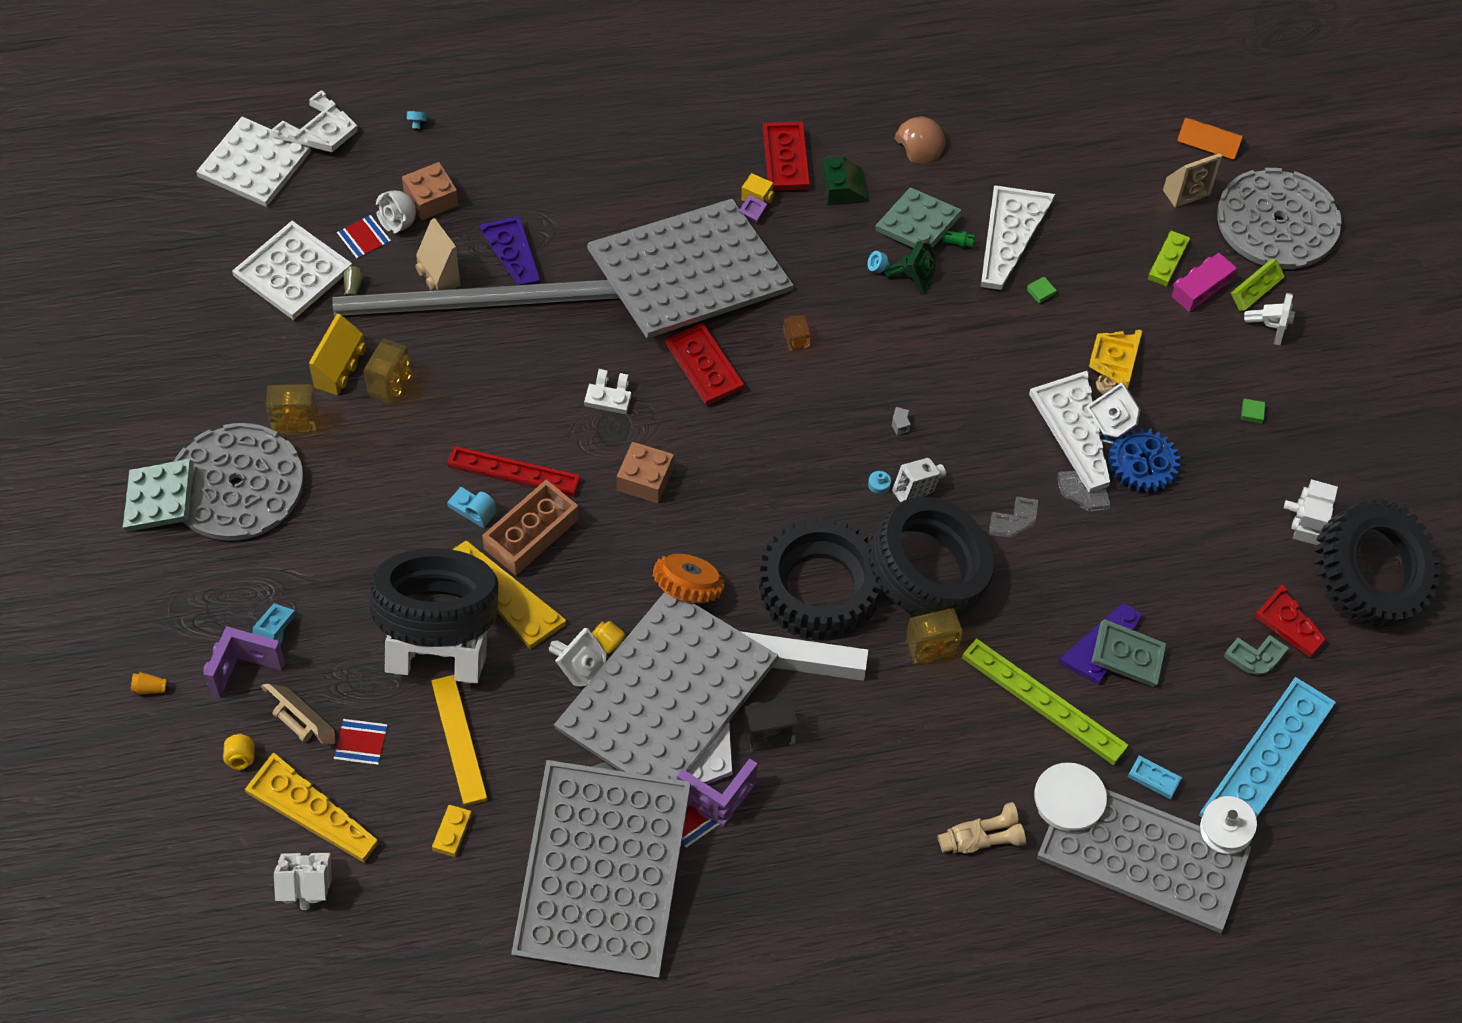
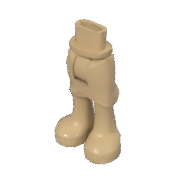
(971, 835)

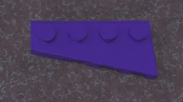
(511, 247)
(1080, 655)

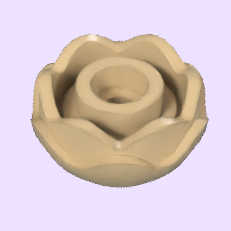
(1105, 384)

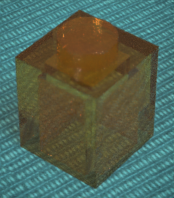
(796, 332)

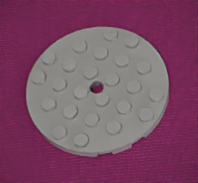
(1308, 212)
(268, 487)

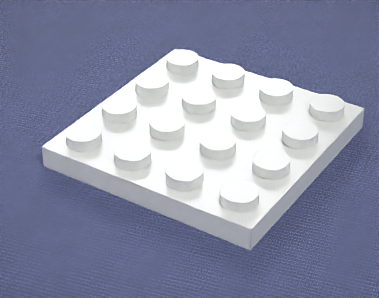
(253, 162)
(292, 270)

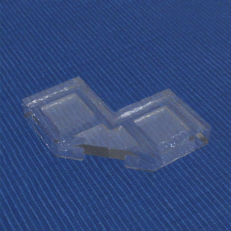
(1072, 488)
(1010, 525)

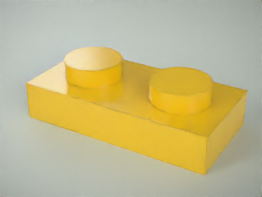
(452, 831)

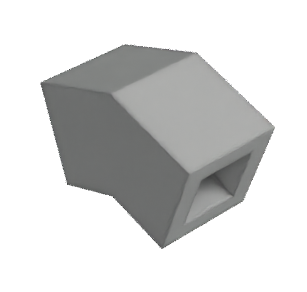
(900, 421)

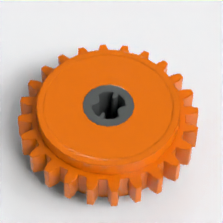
(688, 578)

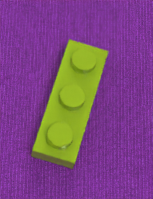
(1168, 258)
(1257, 284)

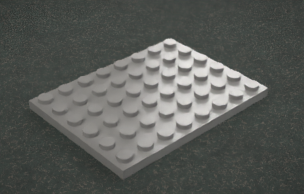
(689, 267)
(666, 690)
(602, 869)

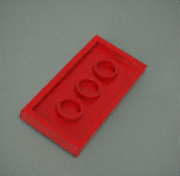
(786, 155)
(704, 364)

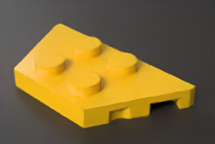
(1115, 355)

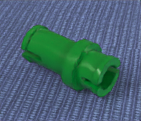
(962, 239)

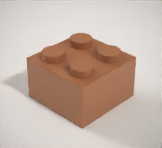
(430, 191)
(645, 472)

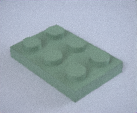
(1128, 653)

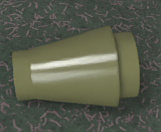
(352, 280)

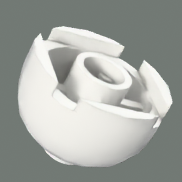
(396, 210)

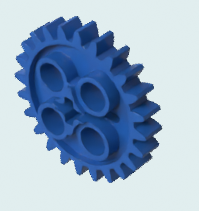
(1127, 464)

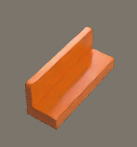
(1210, 138)

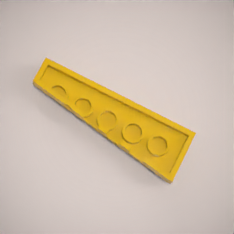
(518, 606)
(296, 799)

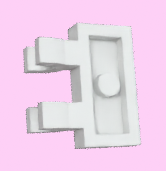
(607, 398)

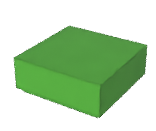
(1041, 290)
(1252, 411)

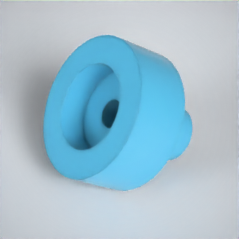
(417, 118)
(877, 262)
(879, 482)

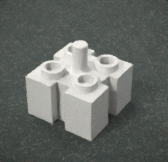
(1312, 510)
(302, 878)

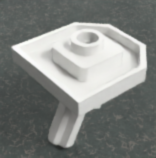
(1274, 316)
(1115, 411)
(580, 658)

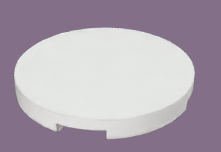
(1070, 797)

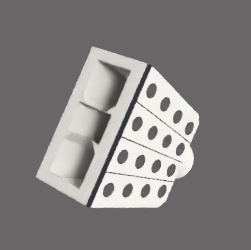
(917, 479)

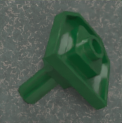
(918, 265)

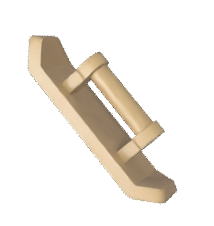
(314, 722)

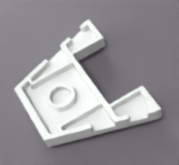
(323, 132)
(716, 760)

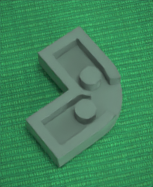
(1256, 661)

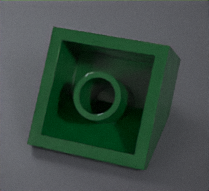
(843, 181)

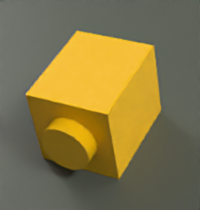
(758, 188)

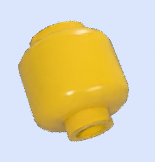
(609, 636)
(239, 751)

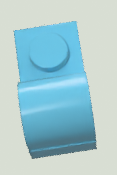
(477, 508)
(274, 622)

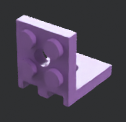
(239, 645)
(717, 805)

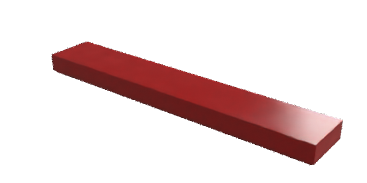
(512, 470)

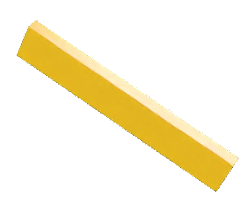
(459, 741)

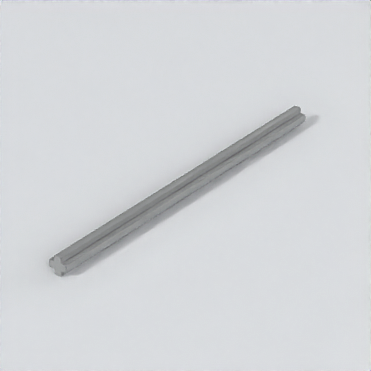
(473, 297)

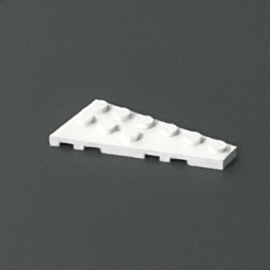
(1012, 223)
(1066, 414)

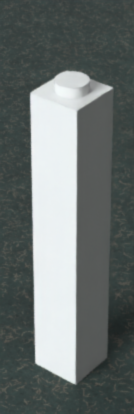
(815, 656)

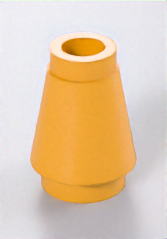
(147, 684)

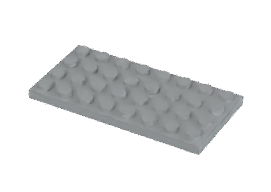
(1150, 860)

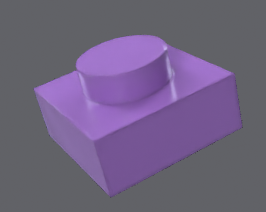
(753, 208)

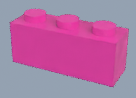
(1203, 281)

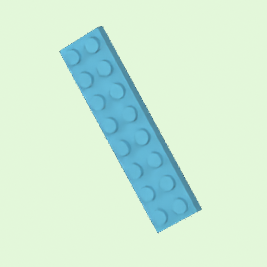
(1275, 746)

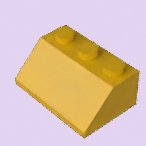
(336, 356)

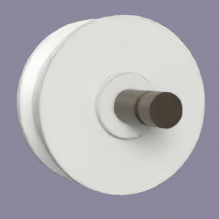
(1228, 825)

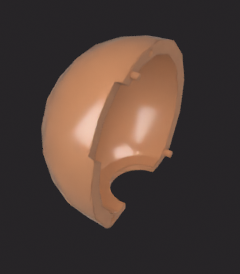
(922, 139)

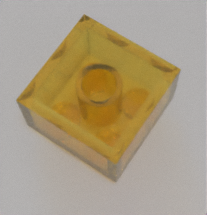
(387, 371)
(291, 408)
(933, 636)

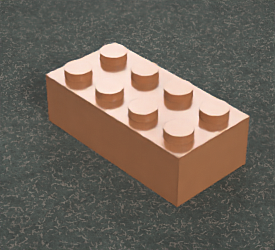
(530, 527)

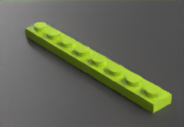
(1045, 701)

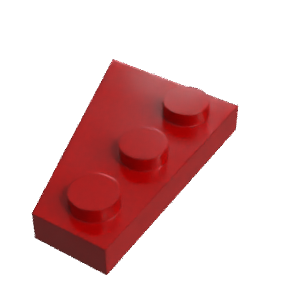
(1286, 619)

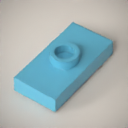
(1154, 777)

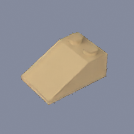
(1192, 181)
(438, 259)

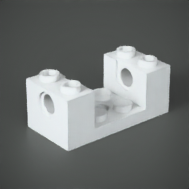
(468, 657)

